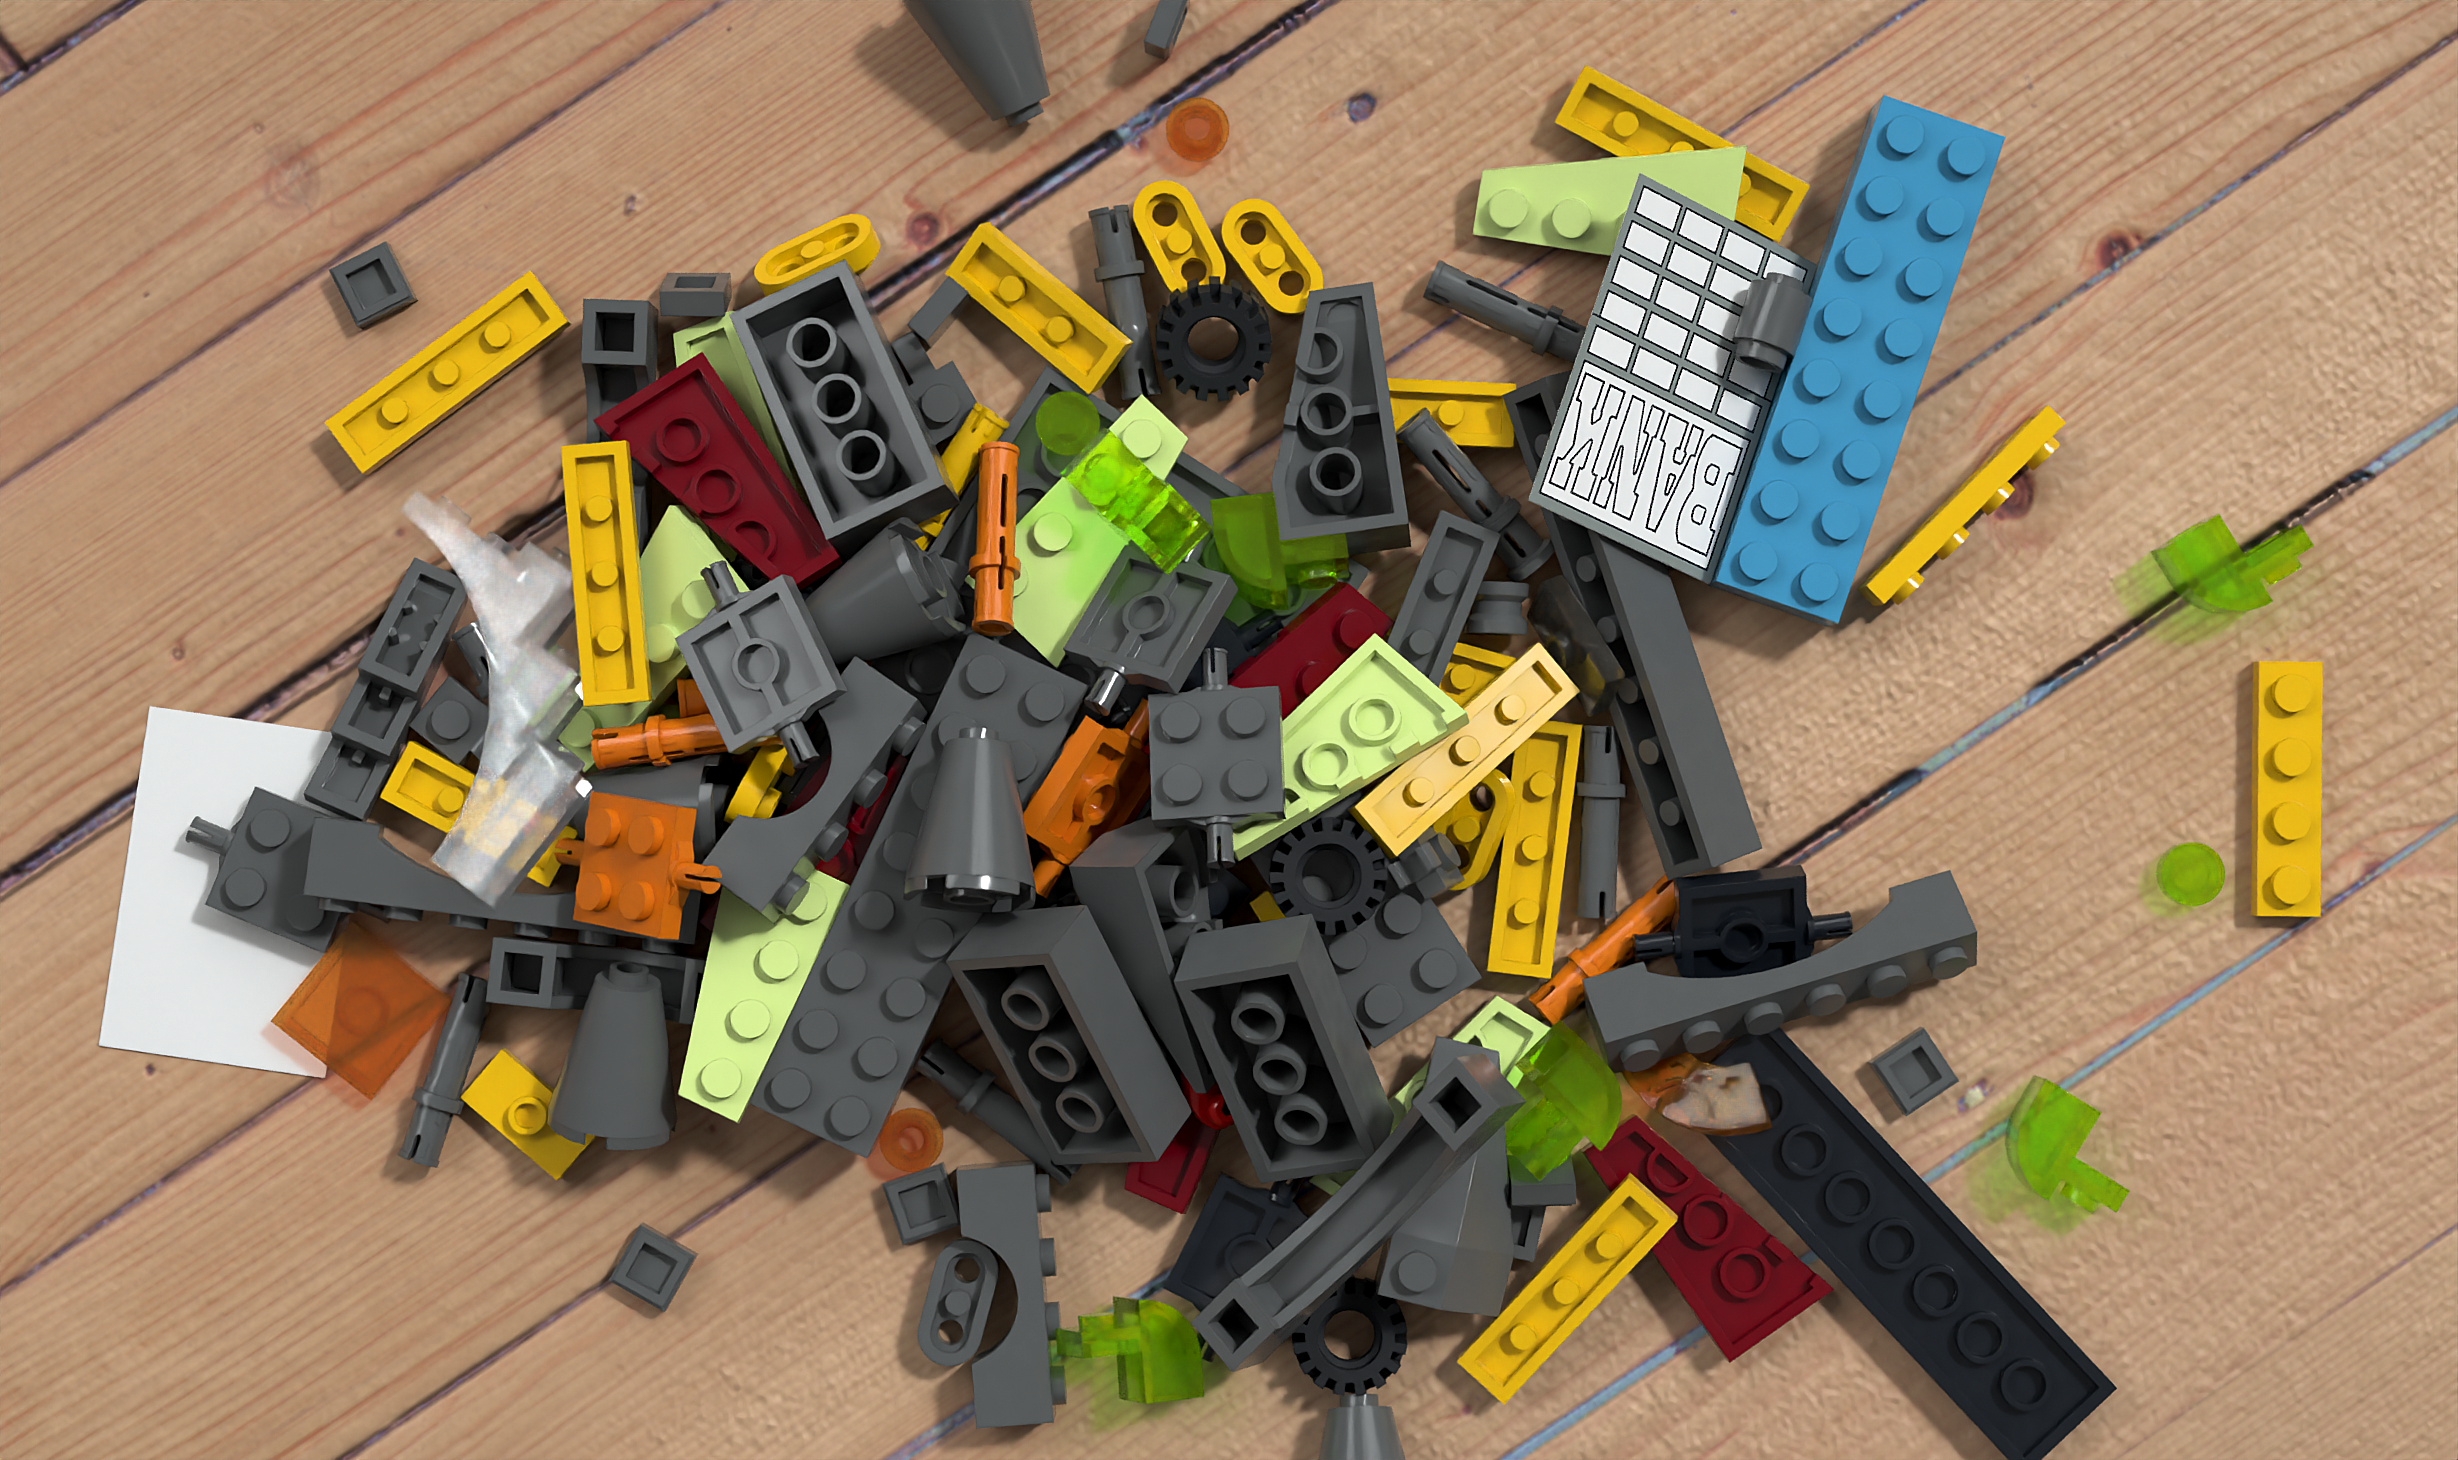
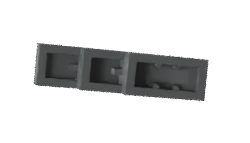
(388, 691)

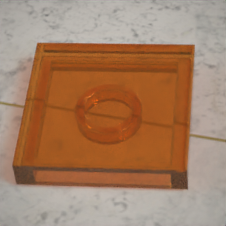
(362, 1010)

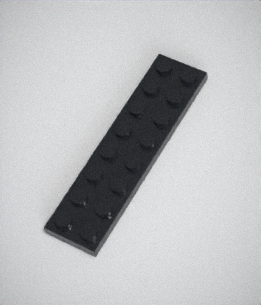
(1908, 1256)

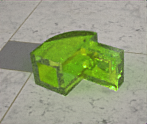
(1136, 502)
(1263, 564)
(2217, 576)
(1577, 1103)
(2043, 1143)
(1153, 1348)

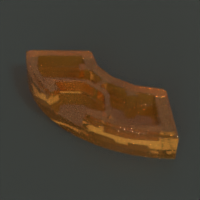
(1703, 1095)

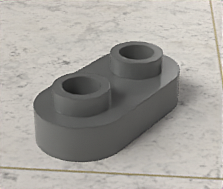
(958, 1300)

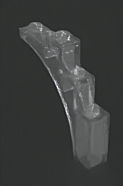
(525, 778)

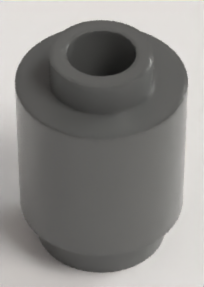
(1771, 322)

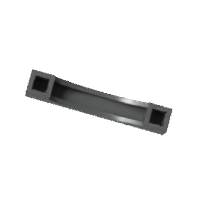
(357, 864)
(1657, 1016)
(1425, 1149)

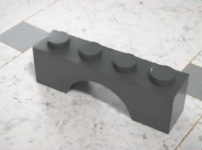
(616, 364)
(773, 857)
(563, 972)
(1003, 1210)

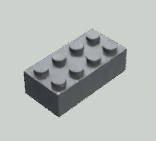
(843, 407)
(1397, 960)
(1070, 1035)
(1284, 1047)

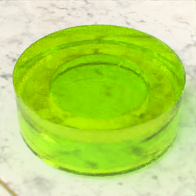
(1067, 423)
(2190, 874)

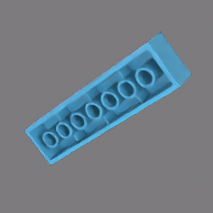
(1857, 360)

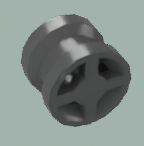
(1498, 610)

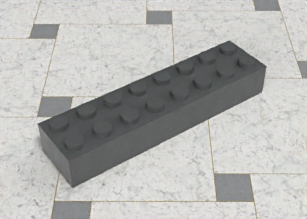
(885, 955)

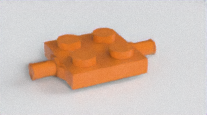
(1088, 792)
(636, 865)

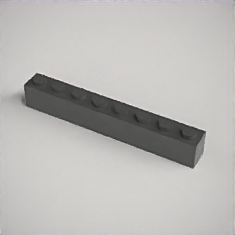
(1664, 701)

